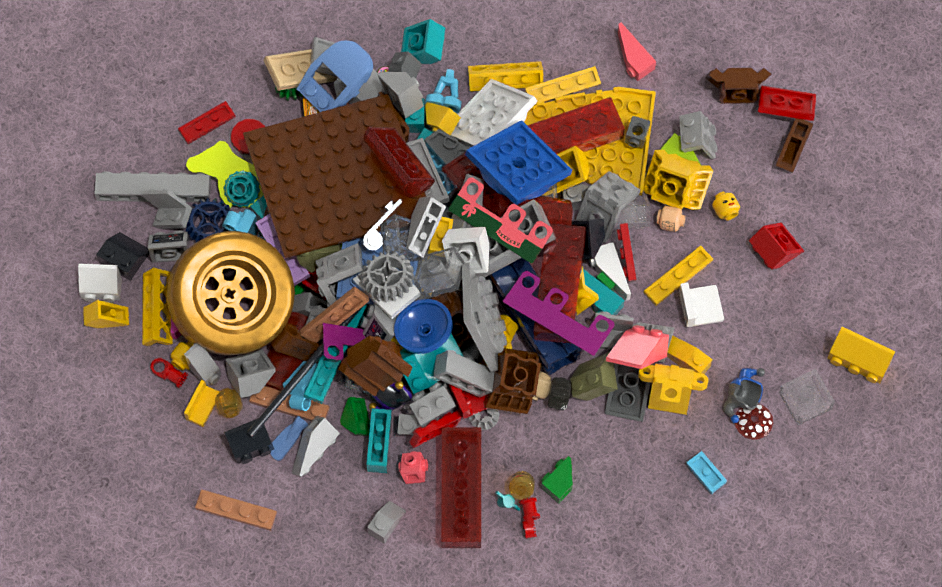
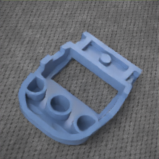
(348, 63)

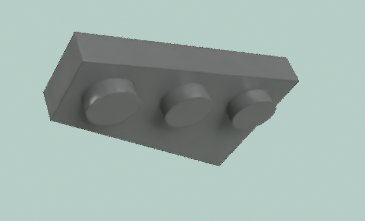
(445, 146)

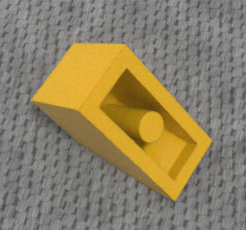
(441, 118)
(105, 315)

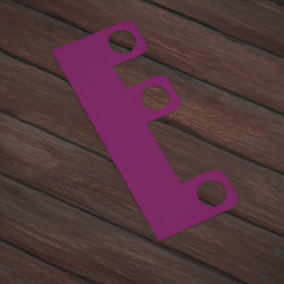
(549, 315)
(339, 335)

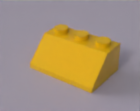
(578, 163)
(860, 355)

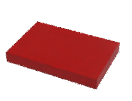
(787, 103)

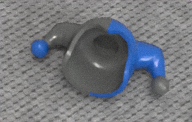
(743, 392)

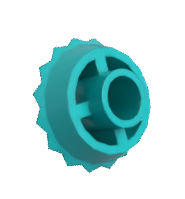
(241, 188)

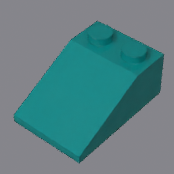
(424, 365)

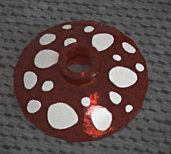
(751, 429)

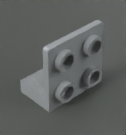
(172, 210)
(622, 323)

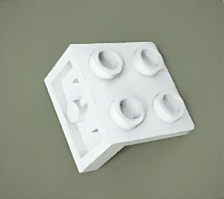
(700, 305)

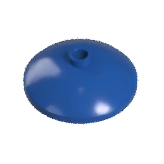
(422, 317)

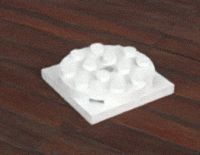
(491, 111)

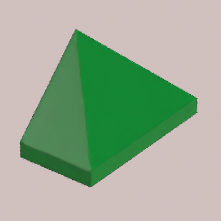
(356, 417)

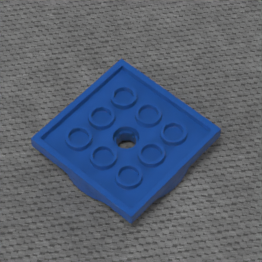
(515, 147)

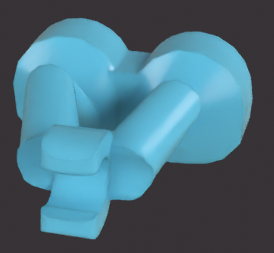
(448, 101)

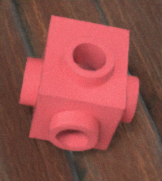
(413, 467)

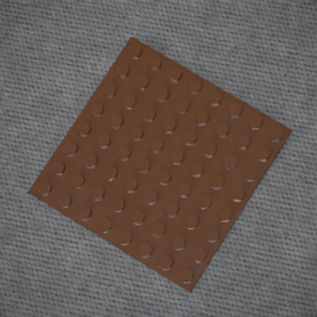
(324, 177)

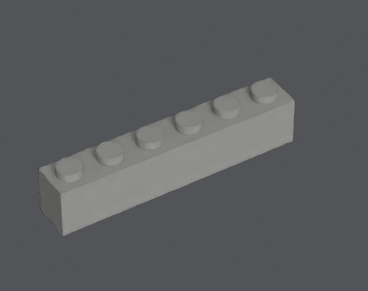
(128, 186)

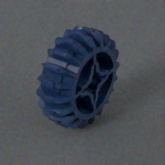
(201, 210)

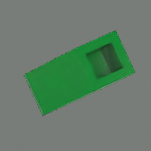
(559, 482)

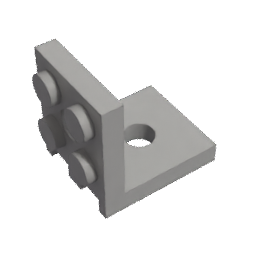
(607, 199)
(335, 268)

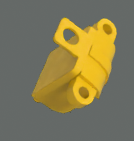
(672, 386)

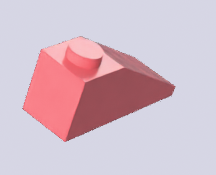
(636, 58)

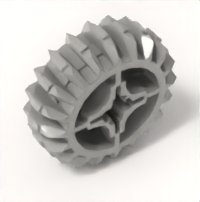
(396, 282)

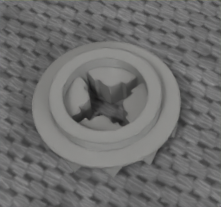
(486, 422)

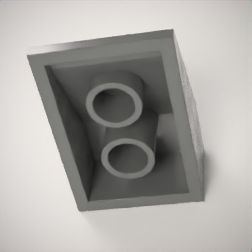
(632, 394)

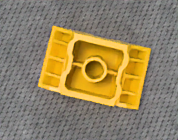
(677, 180)

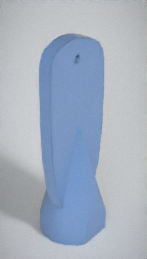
(287, 438)

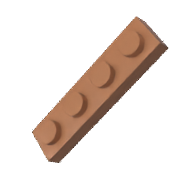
(335, 313)
(267, 396)
(236, 510)

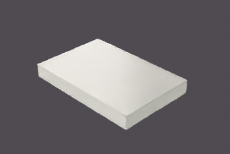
(391, 307)

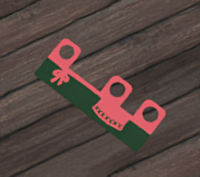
(497, 228)

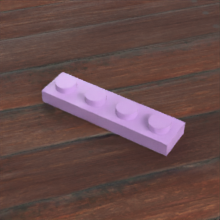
(267, 229)

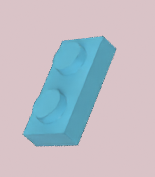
(706, 472)

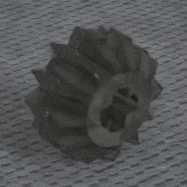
(559, 393)

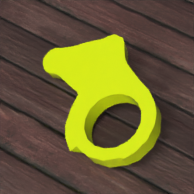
(220, 163)

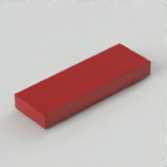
(206, 122)

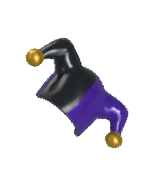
(392, 397)

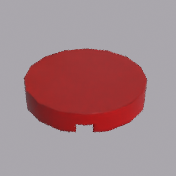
(237, 133)

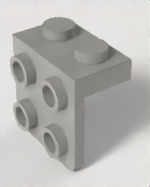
(697, 133)
(431, 403)

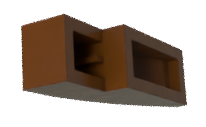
(794, 145)

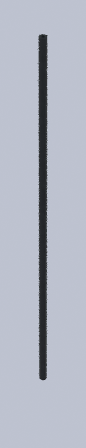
(308, 365)

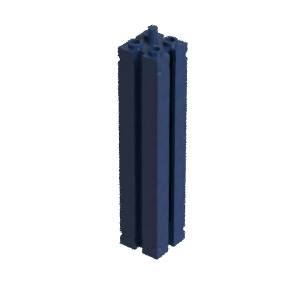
(551, 354)

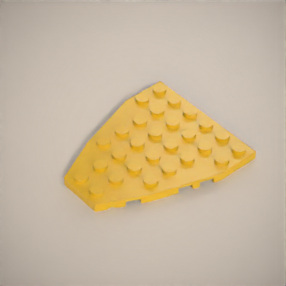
(616, 156)

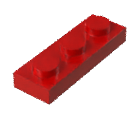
(626, 252)
(434, 428)

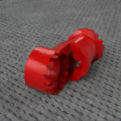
(169, 372)
(530, 514)

